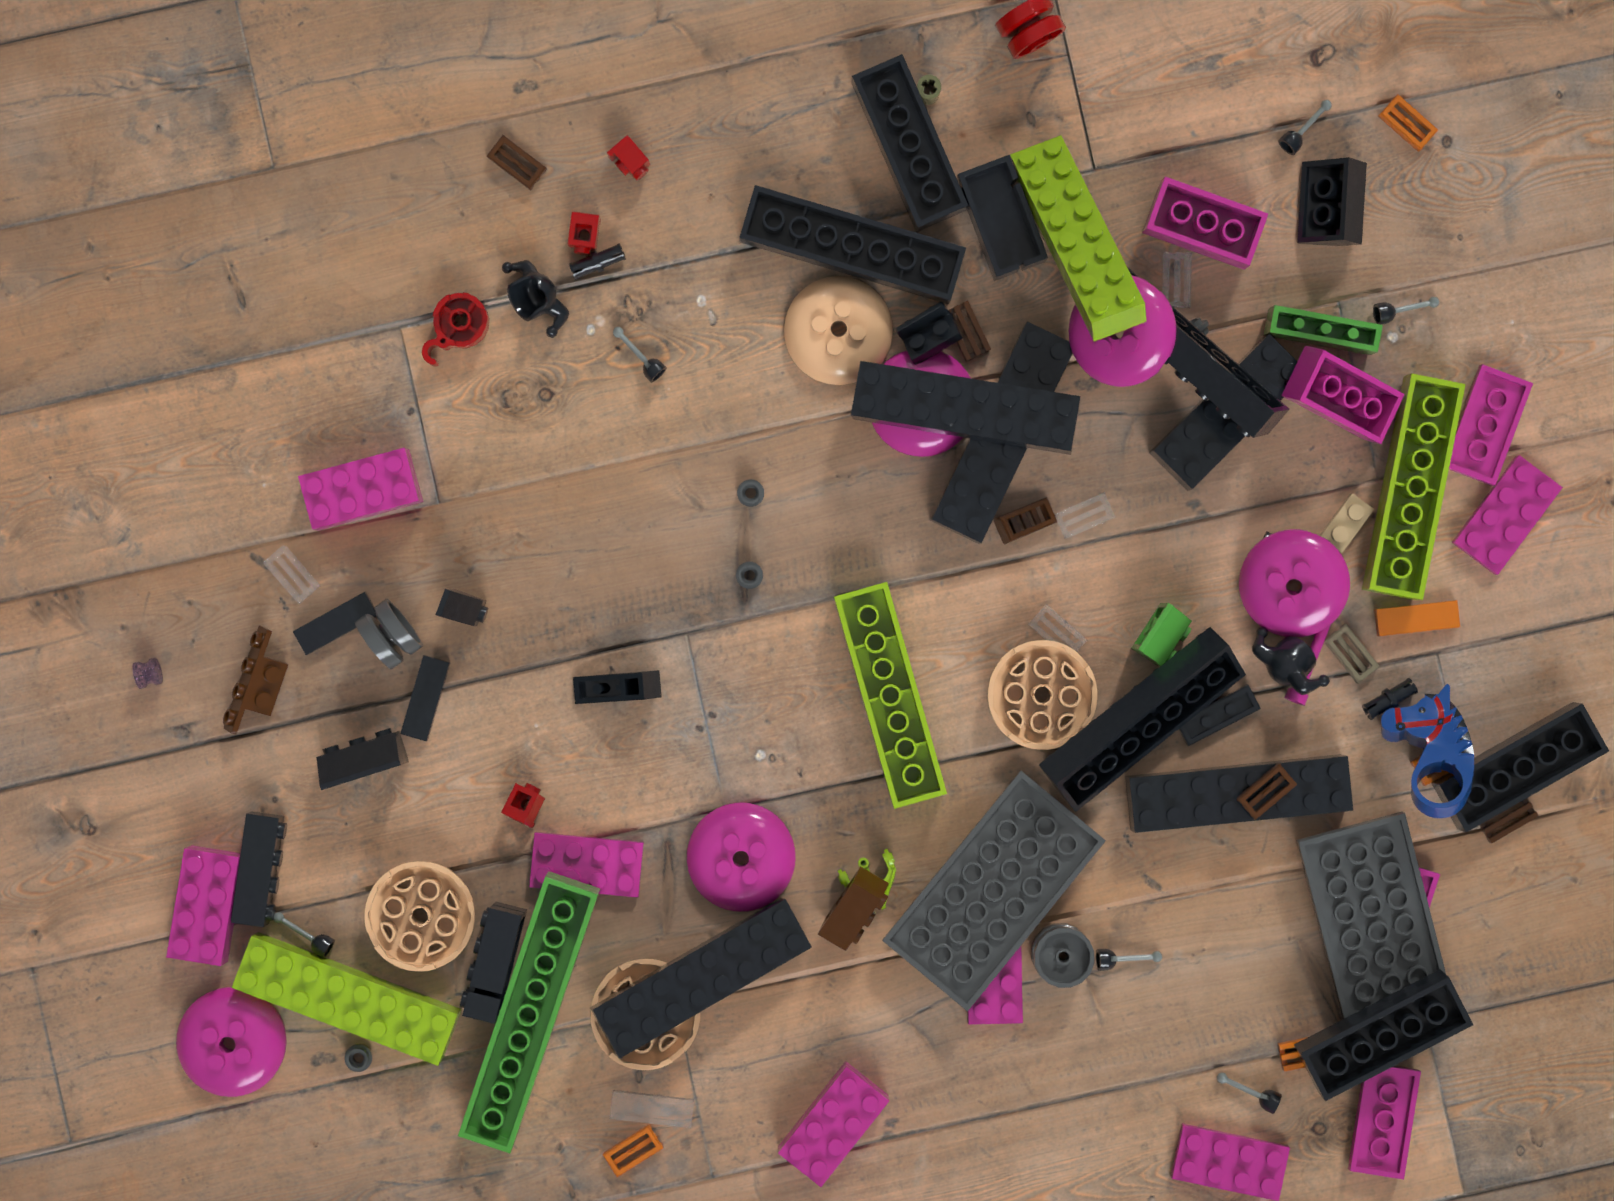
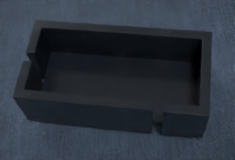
(1002, 218)
(494, 961)

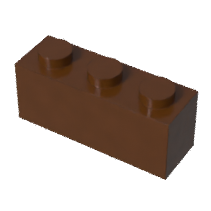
(854, 909)

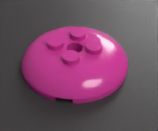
(1137, 353)
(913, 441)
(1300, 557)
(745, 829)
(257, 1037)

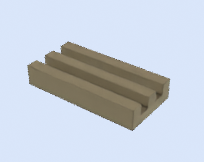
(1336, 635)

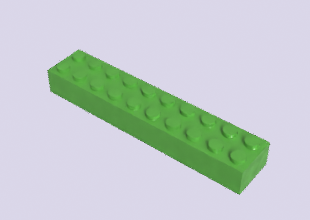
(529, 1012)

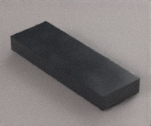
(333, 623)
(425, 698)
(1220, 715)

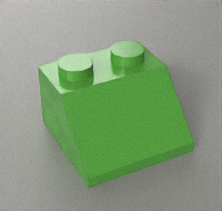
(1162, 634)

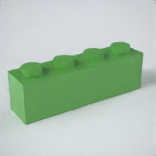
(1323, 330)

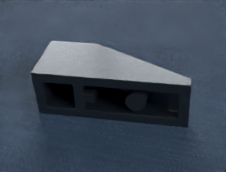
(462, 607)
(617, 687)

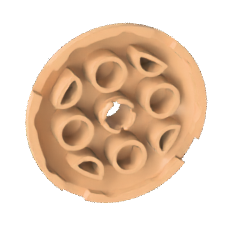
(831, 302)
(1070, 698)
(393, 923)
(662, 1049)

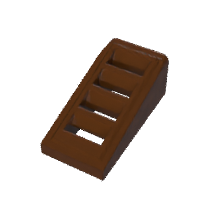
(1005, 531)

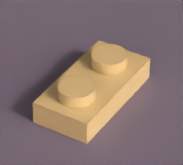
(1347, 522)

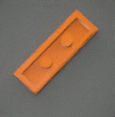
(1417, 618)

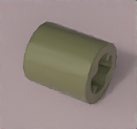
(929, 80)

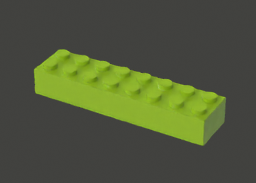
(1078, 239)
(1413, 487)
(890, 695)
(346, 998)

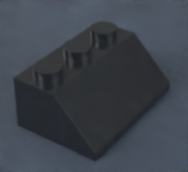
(1332, 202)
(360, 758)

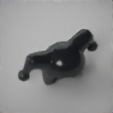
(535, 295)
(1289, 662)

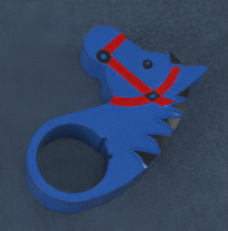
(1446, 742)

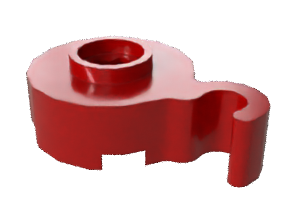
(457, 337)

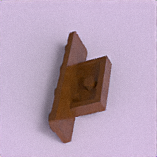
(258, 683)

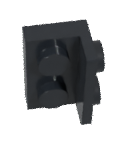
(929, 333)

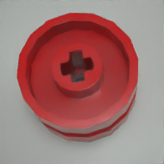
(1030, 27)

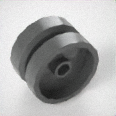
(388, 634)
(1058, 939)

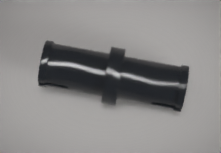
(597, 261)
(1389, 698)

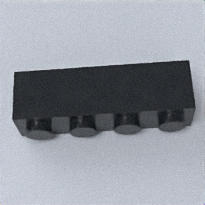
(258, 869)

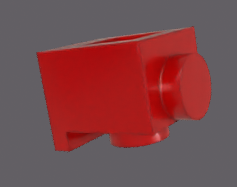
(629, 158)
(583, 222)
(516, 801)

